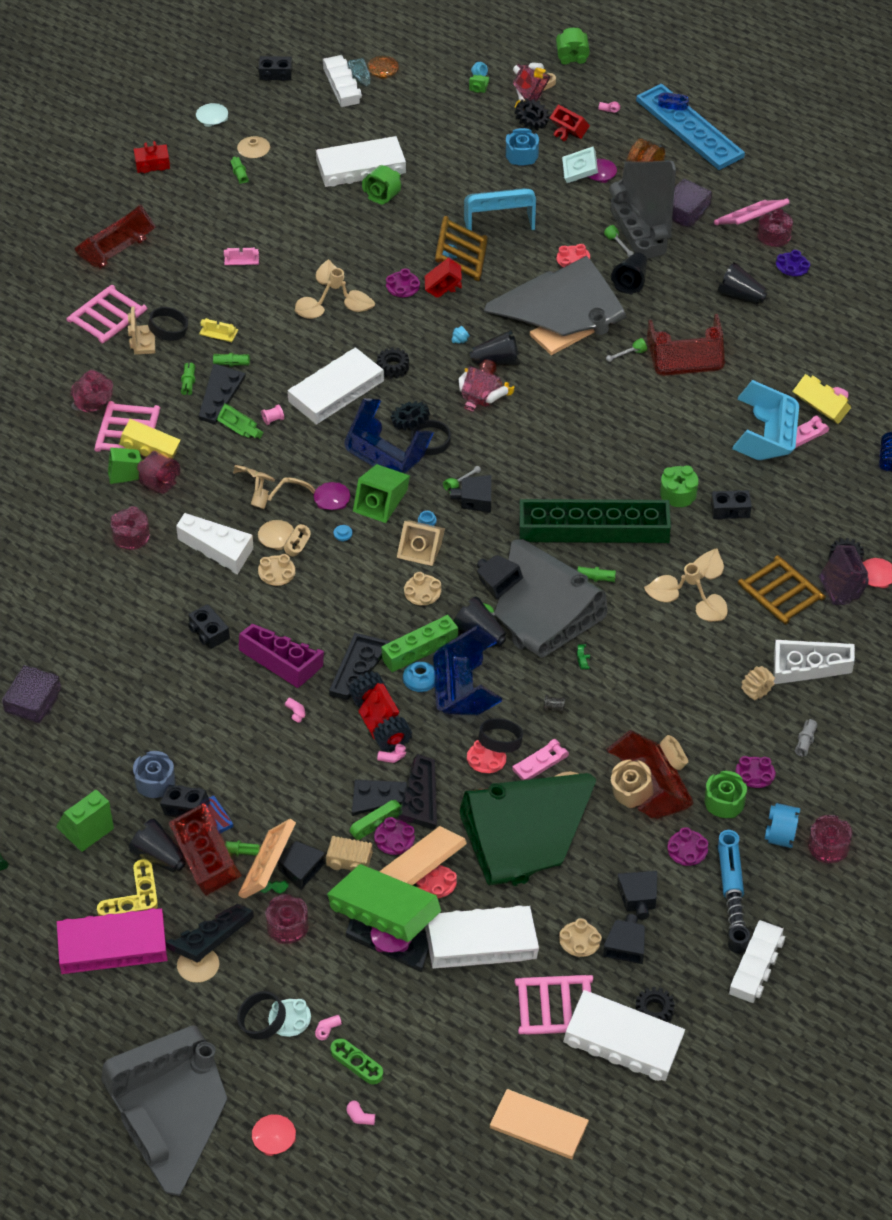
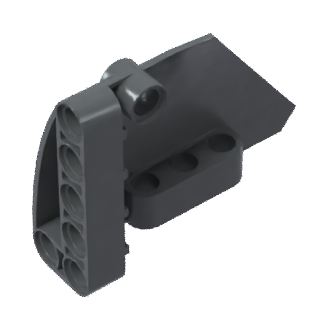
(168, 1101)

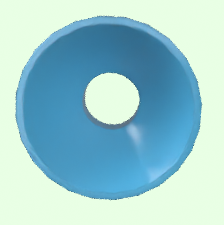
(419, 682)

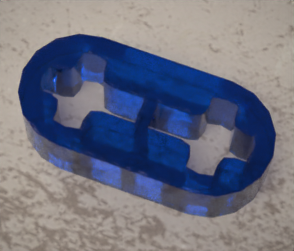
(673, 101)

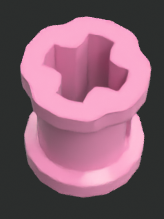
(272, 414)

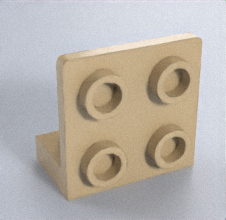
(142, 338)

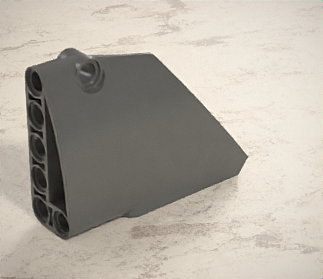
(563, 301)

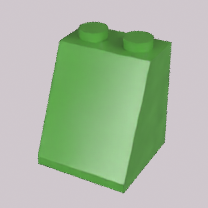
(380, 492)
(87, 820)

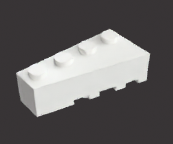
(216, 541)
(811, 660)

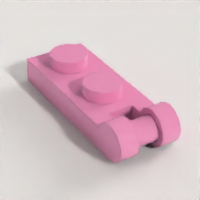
(806, 432)
(540, 761)

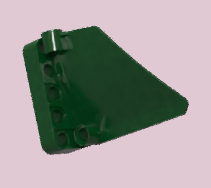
(524, 824)

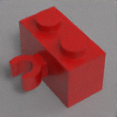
(568, 123)
(151, 158)
(443, 278)

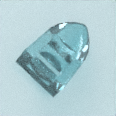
(360, 71)

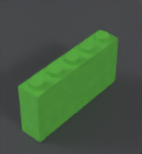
(384, 902)

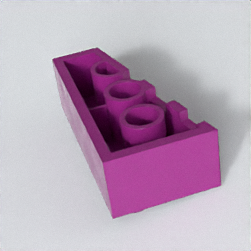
(280, 655)

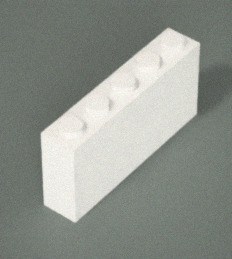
(356, 160)
(335, 385)
(482, 937)
(624, 1036)

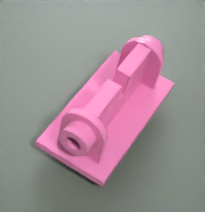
(249, 256)

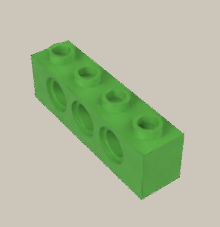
(419, 643)

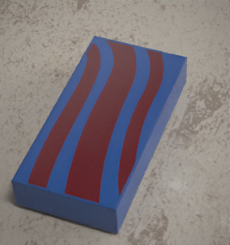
(220, 815)

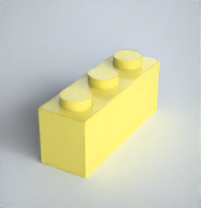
(822, 398)
(148, 439)

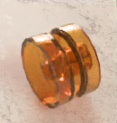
(646, 152)

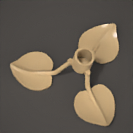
(332, 277)
(261, 495)
(708, 565)

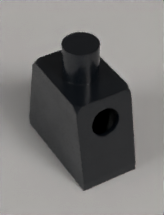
(474, 493)
(498, 574)
(300, 863)
(638, 892)
(626, 940)

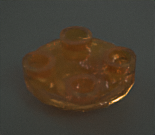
(383, 66)

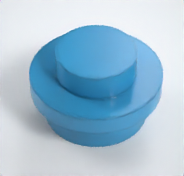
(427, 517)
(342, 533)

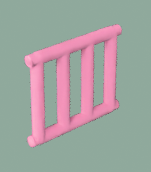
(751, 212)
(114, 329)
(107, 419)
(543, 983)

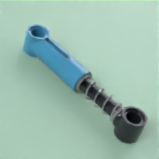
(733, 889)

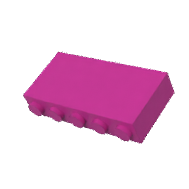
(111, 941)

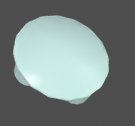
(212, 114)
(296, 1019)

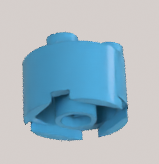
(522, 147)
(783, 825)

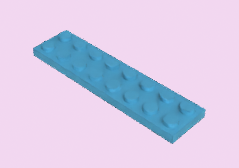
(692, 129)

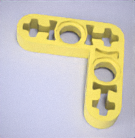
(138, 901)

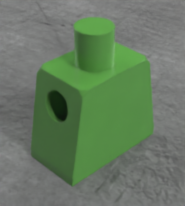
(123, 465)

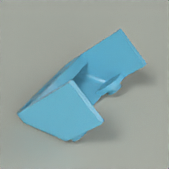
(500, 200)
(780, 419)

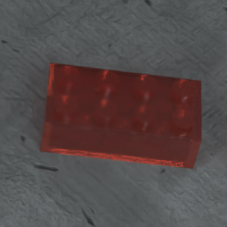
(205, 849)

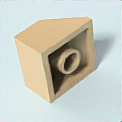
(420, 542)

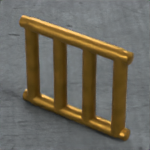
(439, 257)
(772, 606)

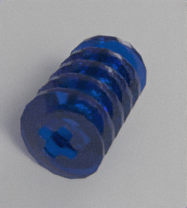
(885, 461)

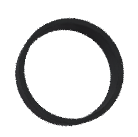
(170, 312)
(436, 424)
(500, 746)
(273, 1027)

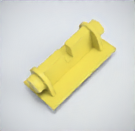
(222, 331)

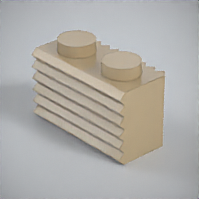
(348, 853)

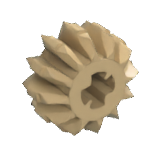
(758, 682)

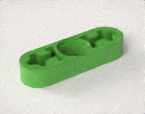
(374, 819)
(359, 1070)

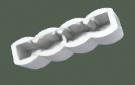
(342, 80)
(756, 962)

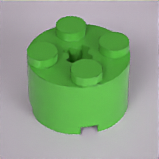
(572, 46)
(382, 181)
(679, 485)
(725, 794)

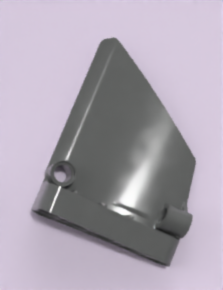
(549, 602)

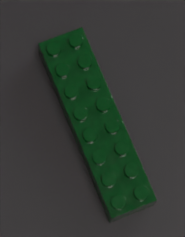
(594, 521)

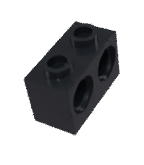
(275, 68)
(731, 504)
(208, 626)
(182, 799)

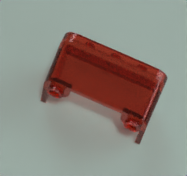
(116, 237)
(689, 354)
(668, 788)

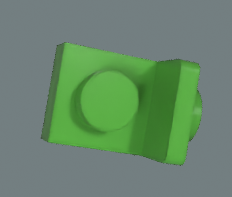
(478, 83)

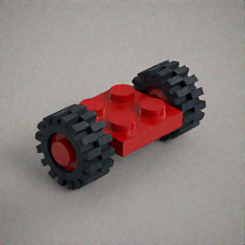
(379, 711)

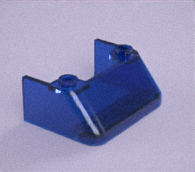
(366, 444)
(454, 674)

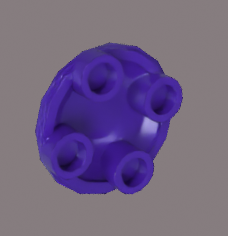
(792, 263)

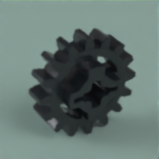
(532, 114)
(410, 415)

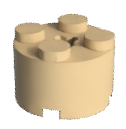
(631, 783)

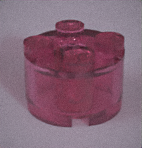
(775, 228)
(92, 391)
(158, 467)
(130, 528)
(830, 839)
(287, 919)

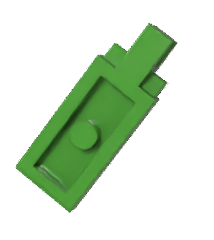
(238, 422)

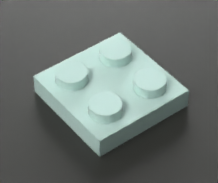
(580, 164)

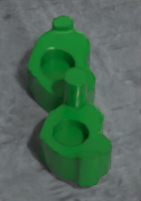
(581, 657)
(277, 886)

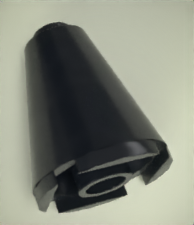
(630, 274)
(741, 285)
(500, 350)
(478, 615)
(157, 847)

